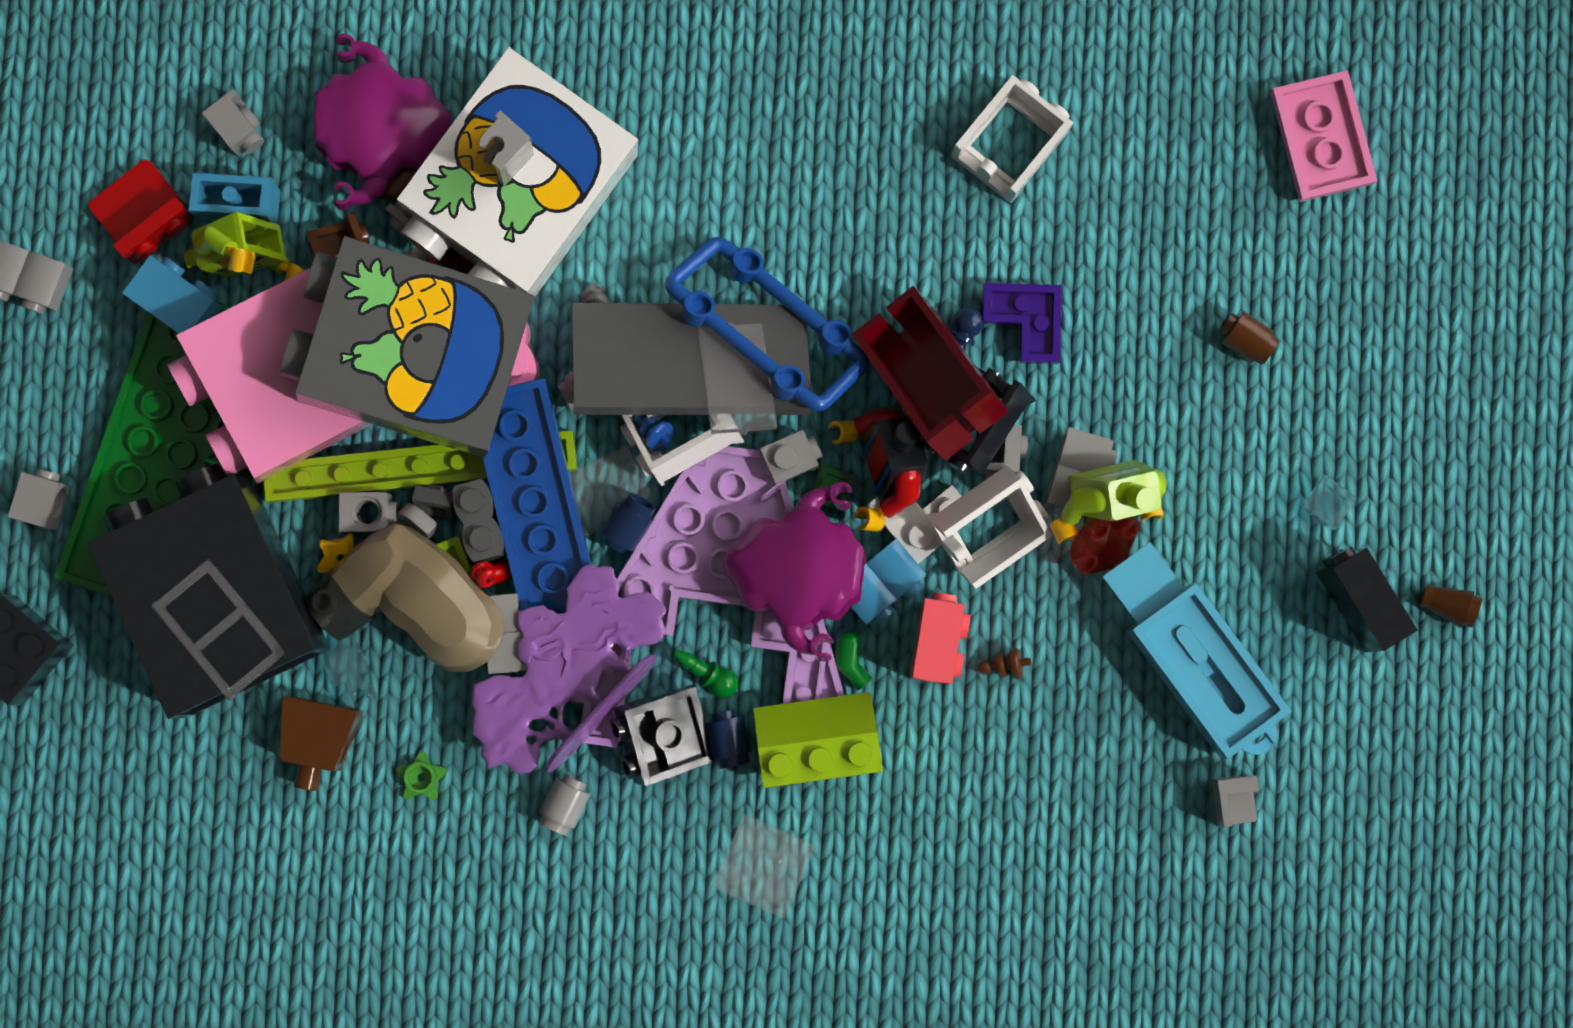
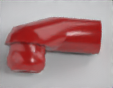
(487, 574)

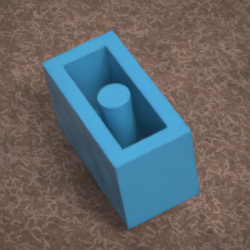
(220, 195)
(169, 296)

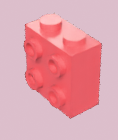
(937, 639)

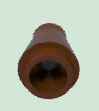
(1454, 605)

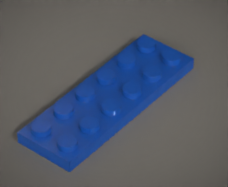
(535, 498)

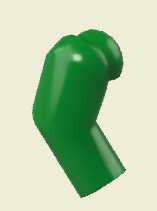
(847, 659)

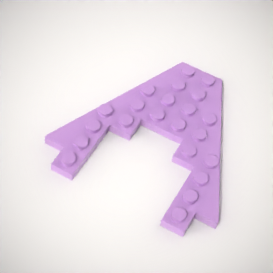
(685, 557)

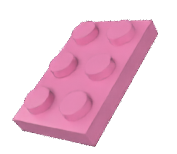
(1323, 136)

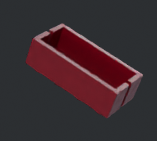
(930, 374)

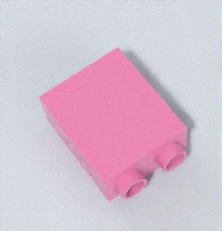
(238, 366)

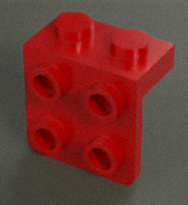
(140, 212)

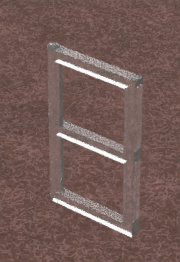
(242, 610)

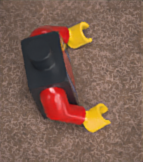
(893, 458)

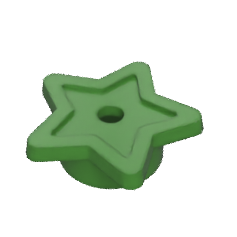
(410, 774)

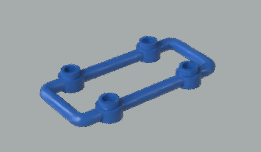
(787, 379)

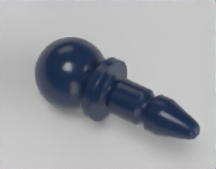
(967, 324)

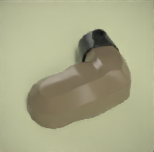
(416, 590)

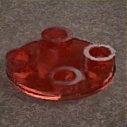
(1103, 544)

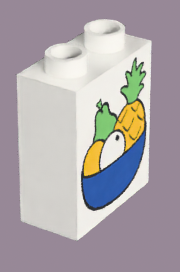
(530, 224)

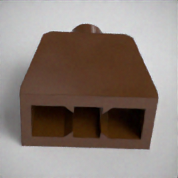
(316, 737)

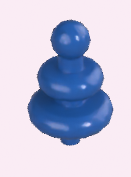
(656, 433)

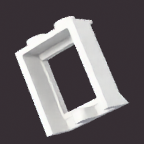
(1026, 99)
(679, 458)
(1007, 546)

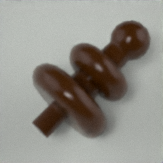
(1002, 665)

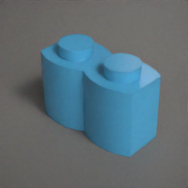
(885, 580)

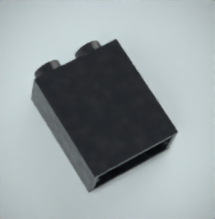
(158, 549)

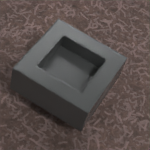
(435, 501)

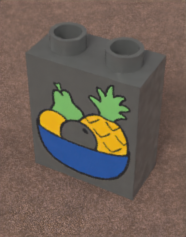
(408, 345)

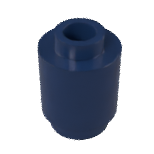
(628, 523)
(728, 739)

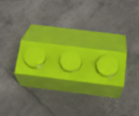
(817, 740)

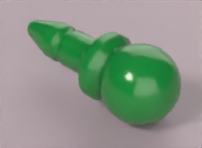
(720, 681)

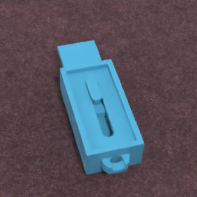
(1197, 656)

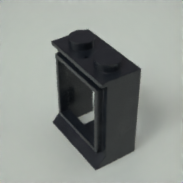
(1015, 399)

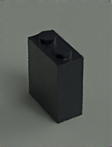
(1365, 599)

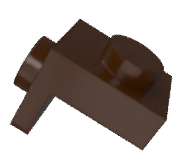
(329, 238)

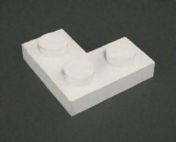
(913, 527)

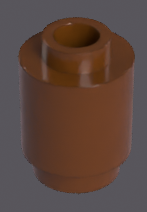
(1248, 337)

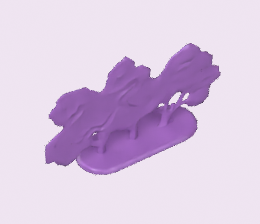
(563, 661)

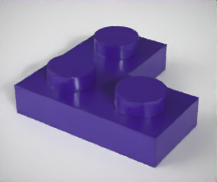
(1032, 307)

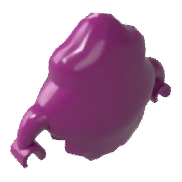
(375, 122)
(800, 568)

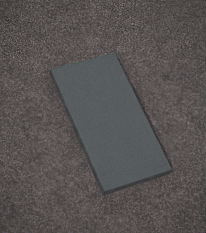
(651, 362)

